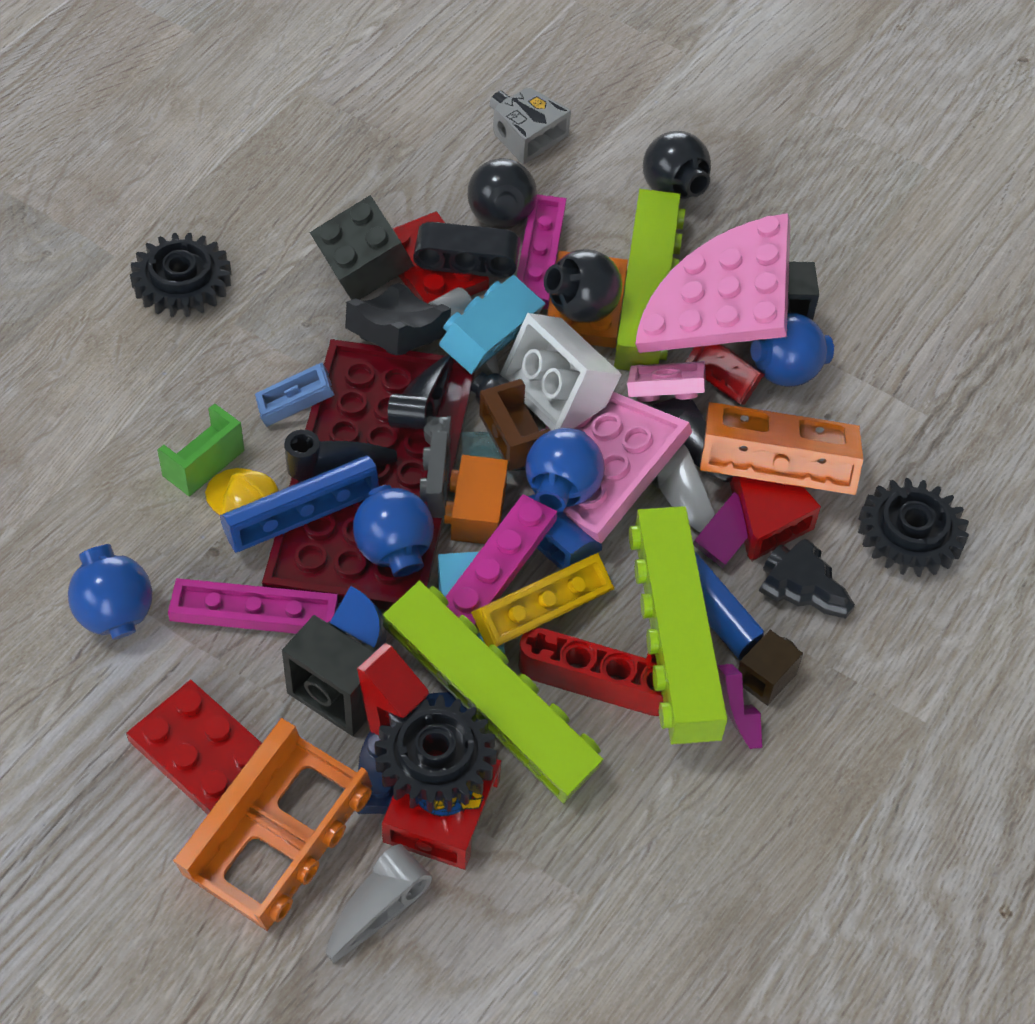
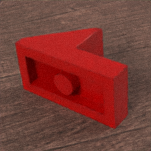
(388, 687)

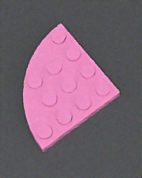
(723, 291)
(635, 449)

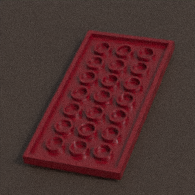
(324, 552)

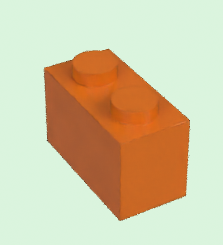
(478, 498)

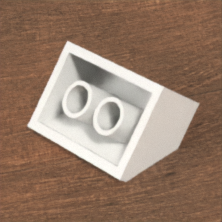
(560, 372)

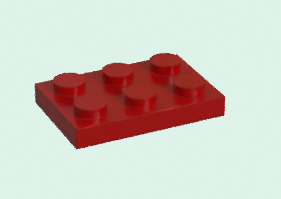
(429, 284)
(195, 744)

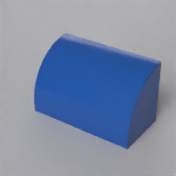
(567, 542)
(360, 619)

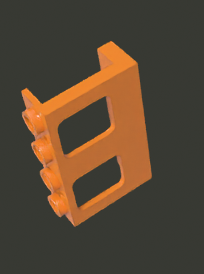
(782, 448)
(252, 812)

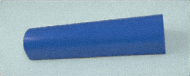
(299, 504)
(726, 614)

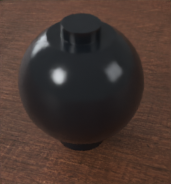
(677, 164)
(502, 193)
(584, 285)

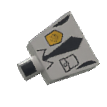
(529, 122)

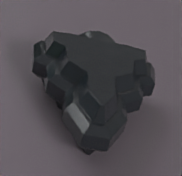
(805, 580)

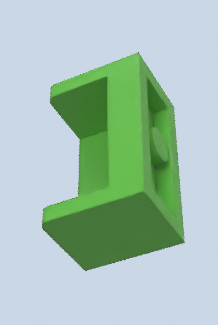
(205, 454)

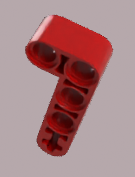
(542, 646)

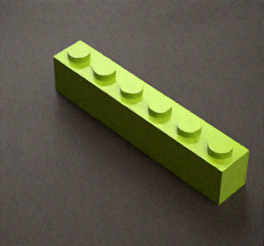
(649, 263)
(679, 626)
(482, 680)

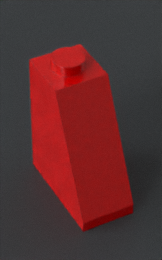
(773, 513)

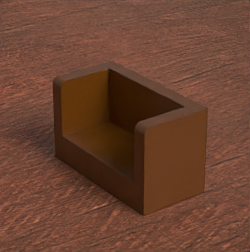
(509, 421)

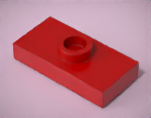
(727, 371)

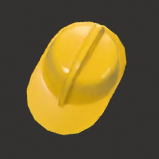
(237, 488)

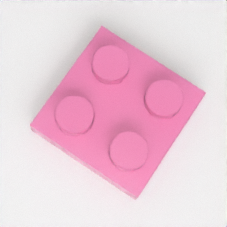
(676, 379)

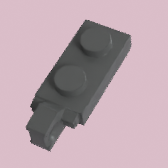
(437, 463)

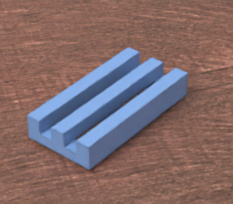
(294, 394)

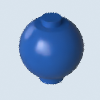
(793, 358)
(564, 468)
(393, 529)
(109, 592)

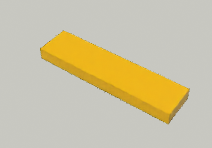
(542, 601)

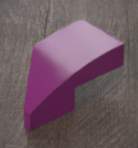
(723, 533)
(744, 717)

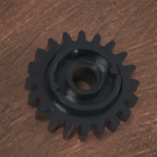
(180, 274)
(913, 527)
(435, 778)

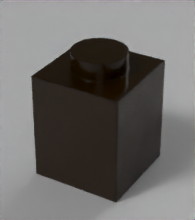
(769, 666)

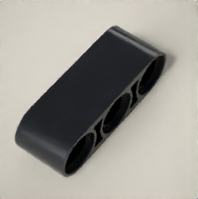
(467, 249)

